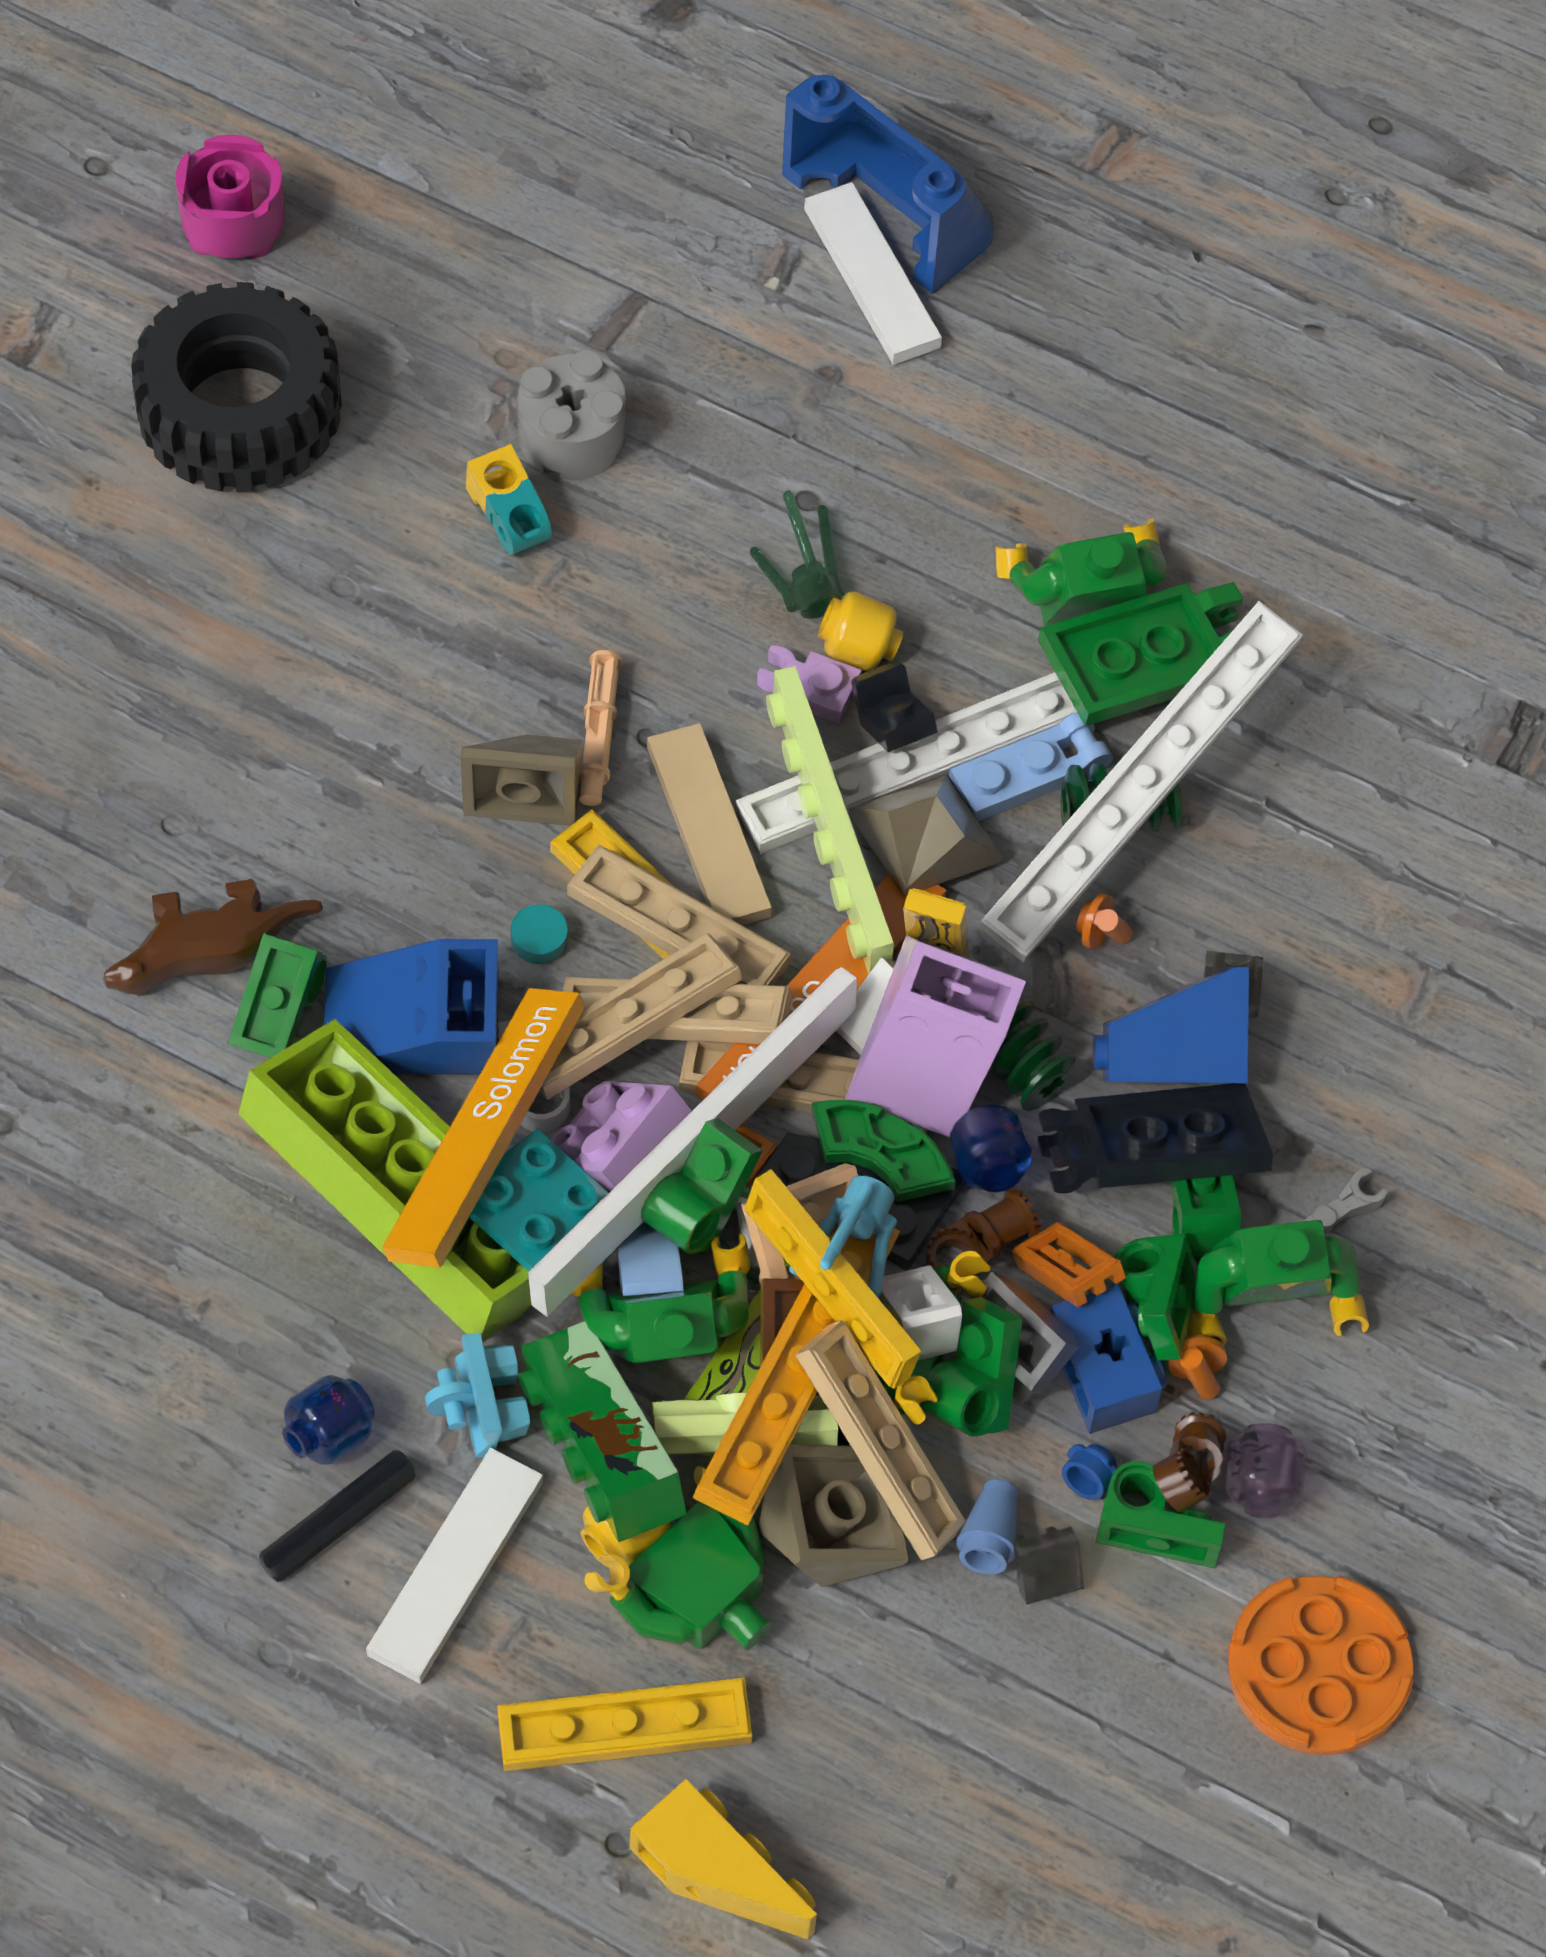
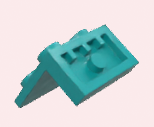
(535, 1199)

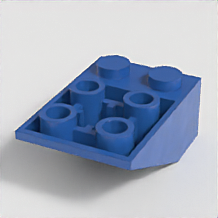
(421, 1005)

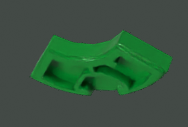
(885, 1144)

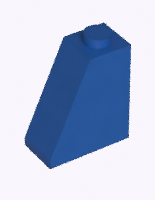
(1183, 1036)

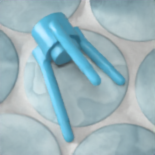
(860, 1215)

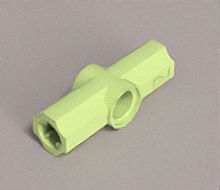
(700, 1425)

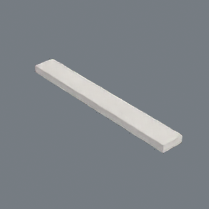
(1140, 782)
(775, 814)
(730, 1102)

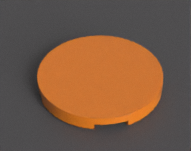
(1320, 1664)

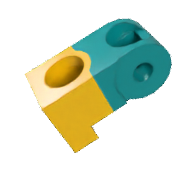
(508, 500)

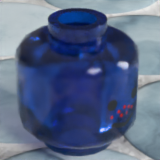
(990, 1148)
(328, 1419)

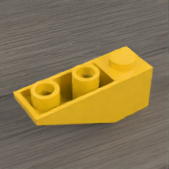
(709, 1862)

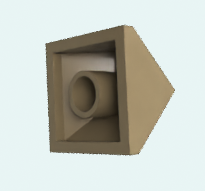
(522, 779)
(925, 835)
(830, 1516)

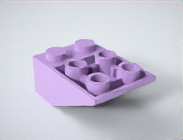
(934, 1035)

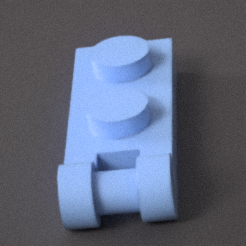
(1027, 767)

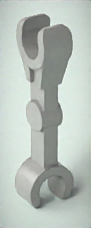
(1350, 1202)

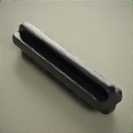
(337, 1515)

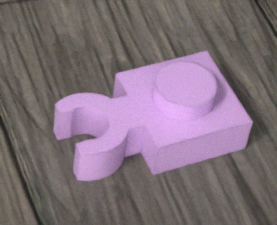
(823, 679)

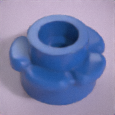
(1089, 1470)

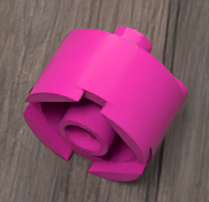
(231, 198)

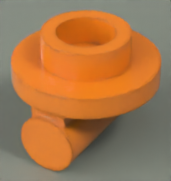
(1098, 920)
(1199, 1363)

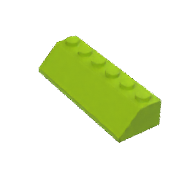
(364, 1149)

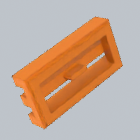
(1059, 1270)

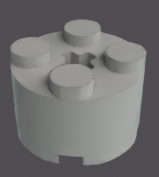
(571, 415)

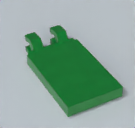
(1137, 648)

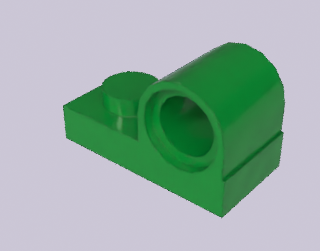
(277, 990)
(698, 1201)
(1205, 1211)
(1162, 1287)
(979, 1382)
(1151, 1529)

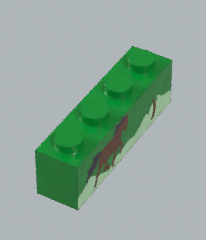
(602, 1432)

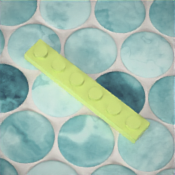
(835, 838)

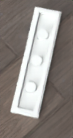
(872, 273)
(454, 1565)

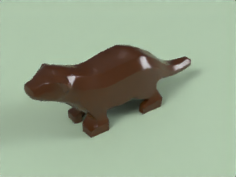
(203, 939)

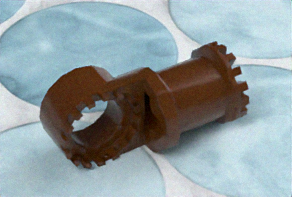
(987, 1230)
(1186, 1473)

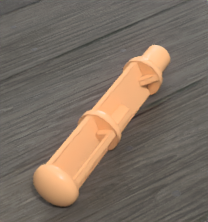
(599, 716)

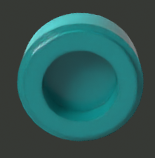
(539, 934)

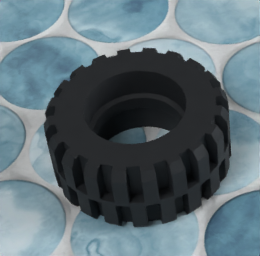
(228, 332)

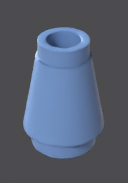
(990, 1529)

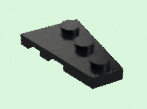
(916, 1218)

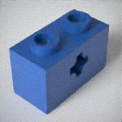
(1105, 1389)

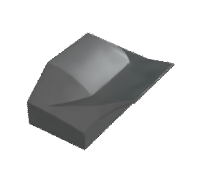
(1043, 1341)

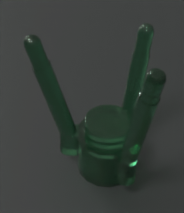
(811, 583)

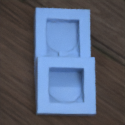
(648, 1263)

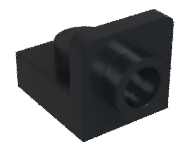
(889, 707)

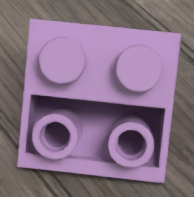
(620, 1128)

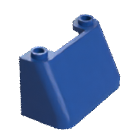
(842, 135)

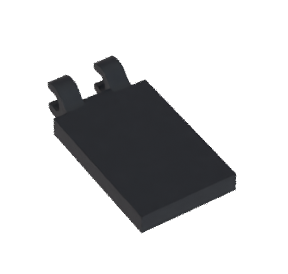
(1155, 1137)

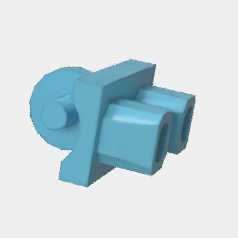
(478, 1371)

